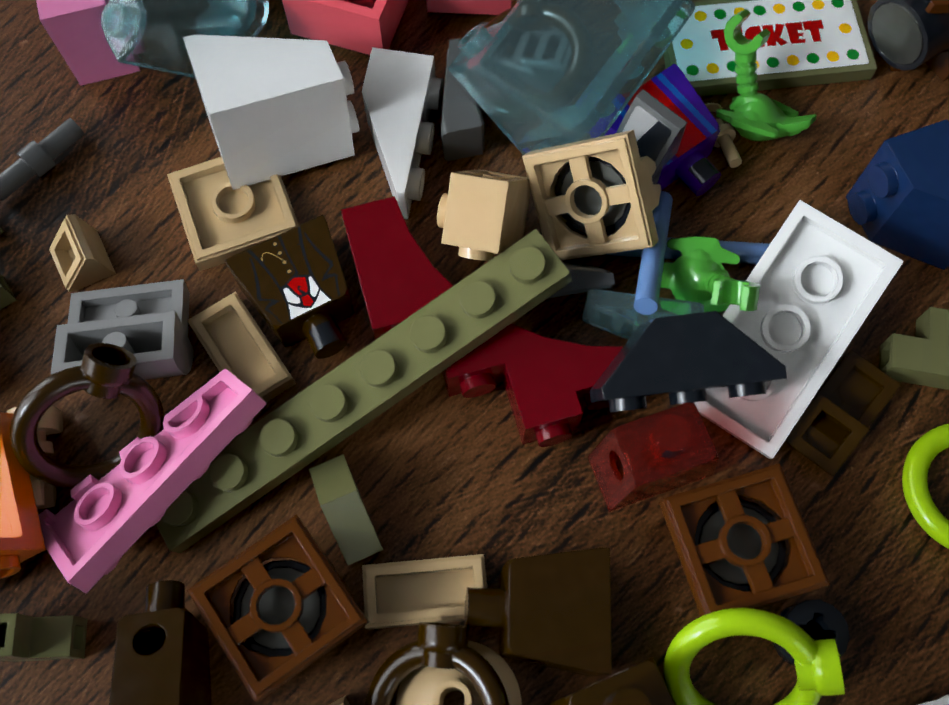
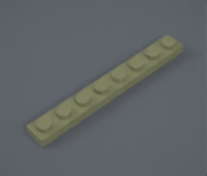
(365, 387)

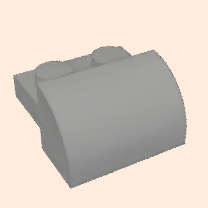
(140, 318)

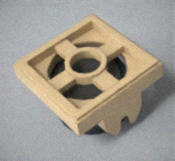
(595, 193)

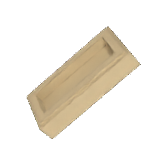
(241, 347)
(420, 590)

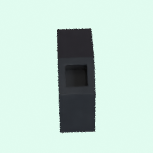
(683, 360)

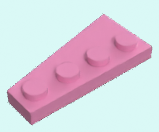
(153, 472)

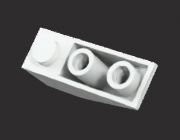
(398, 104)

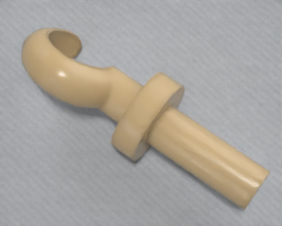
(725, 139)

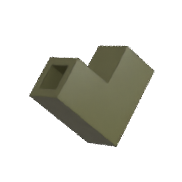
(920, 358)
(345, 510)
(41, 637)

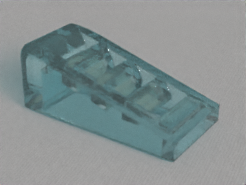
(617, 315)

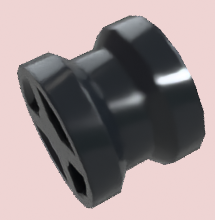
(825, 618)

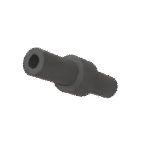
(38, 157)

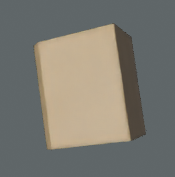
(80, 254)

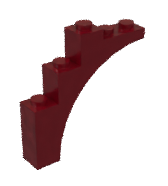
(542, 375)

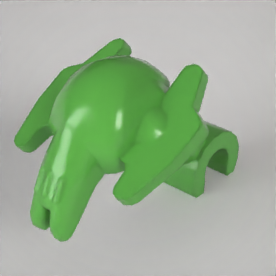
(753, 112)
(703, 279)

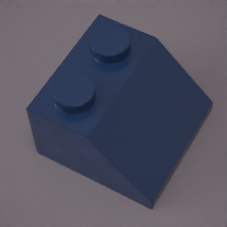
(906, 195)

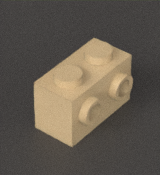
(483, 212)

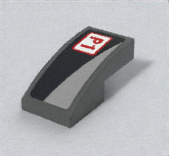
(655, 129)

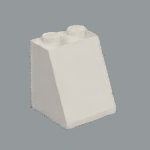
(273, 103)

